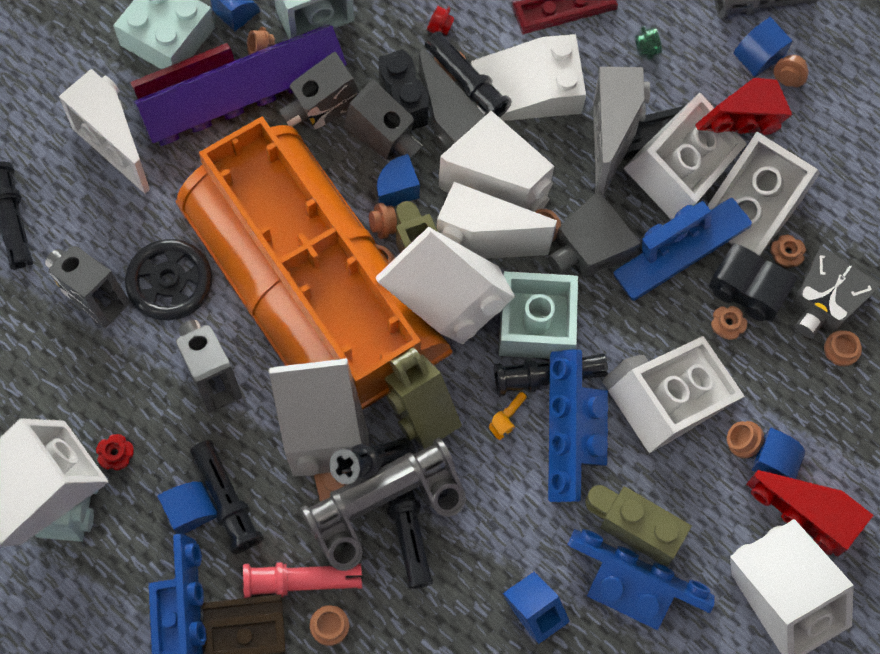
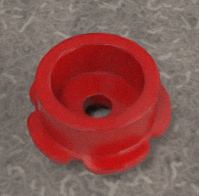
(440, 20)
(117, 461)

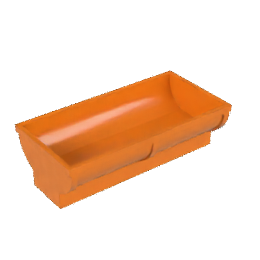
(301, 257)

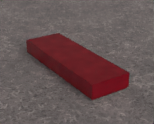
(543, 14)
(182, 70)

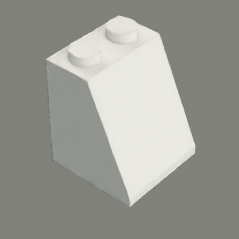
(498, 164)
(41, 477)
(793, 589)

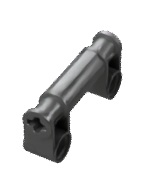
(429, 469)

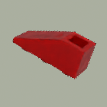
(751, 109)
(820, 510)

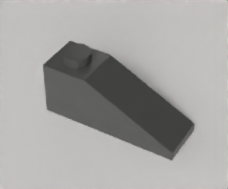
(449, 107)

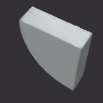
(622, 369)

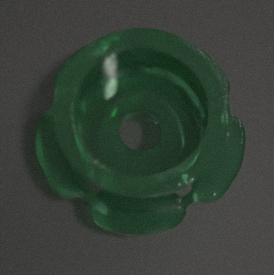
(648, 42)

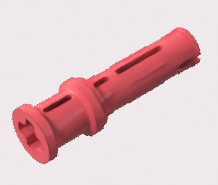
(281, 579)

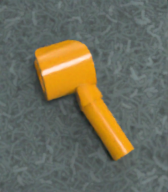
(500, 421)

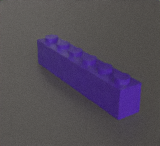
(233, 86)

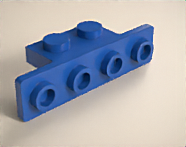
(681, 243)
(575, 426)
(634, 585)
(177, 603)

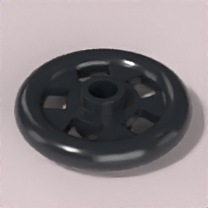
(181, 305)

